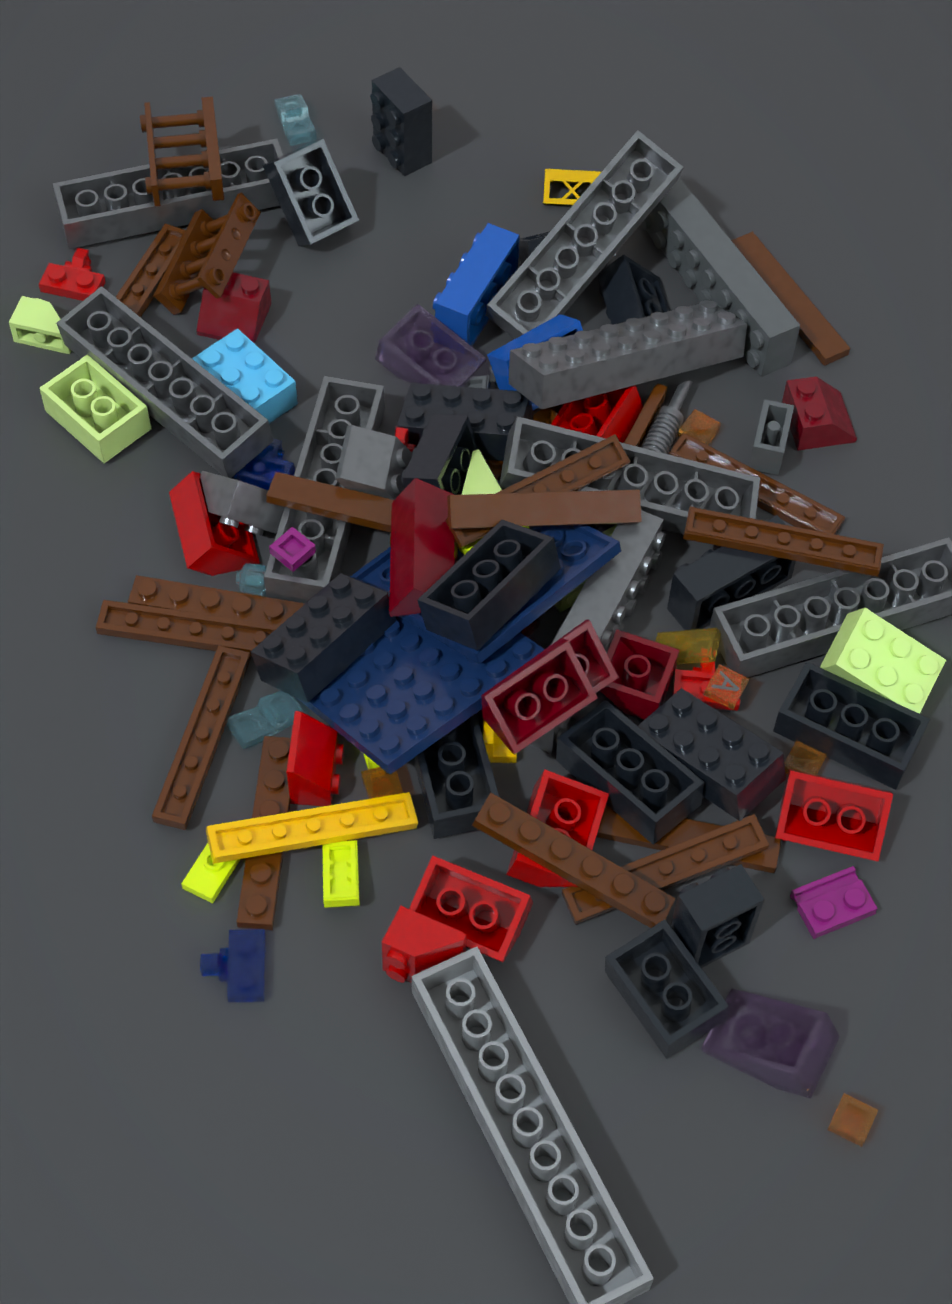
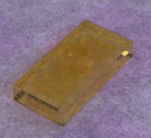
(694, 645)

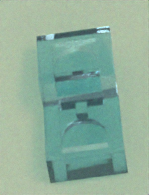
(295, 119)
(269, 718)

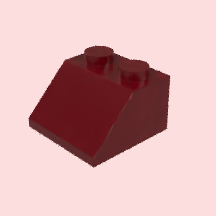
(241, 306)
(818, 414)
(643, 673)

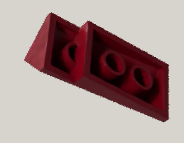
(419, 545)
(548, 688)

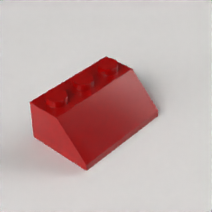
(602, 414)
(206, 542)
(568, 808)
(833, 814)
(474, 905)

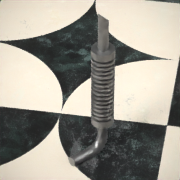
(667, 422)

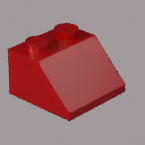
(313, 762)
(417, 944)

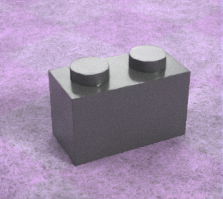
(771, 437)

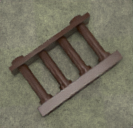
(208, 159)
(207, 254)

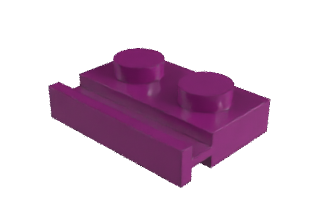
(833, 902)

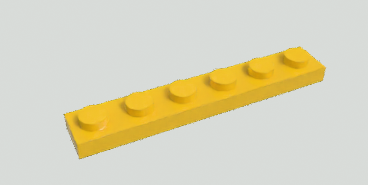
(311, 827)

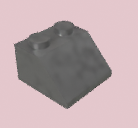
(372, 462)
(240, 503)

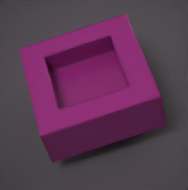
(292, 549)

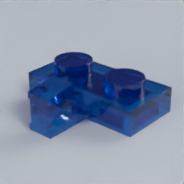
(263, 466)
(240, 965)

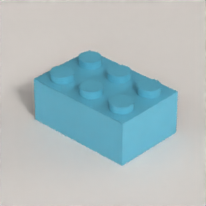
(250, 374)

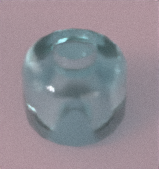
(252, 579)

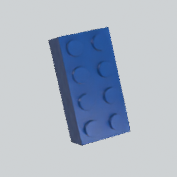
(477, 281)

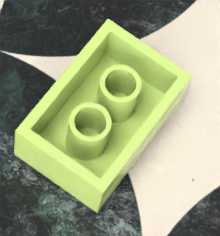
(95, 408)
(883, 660)

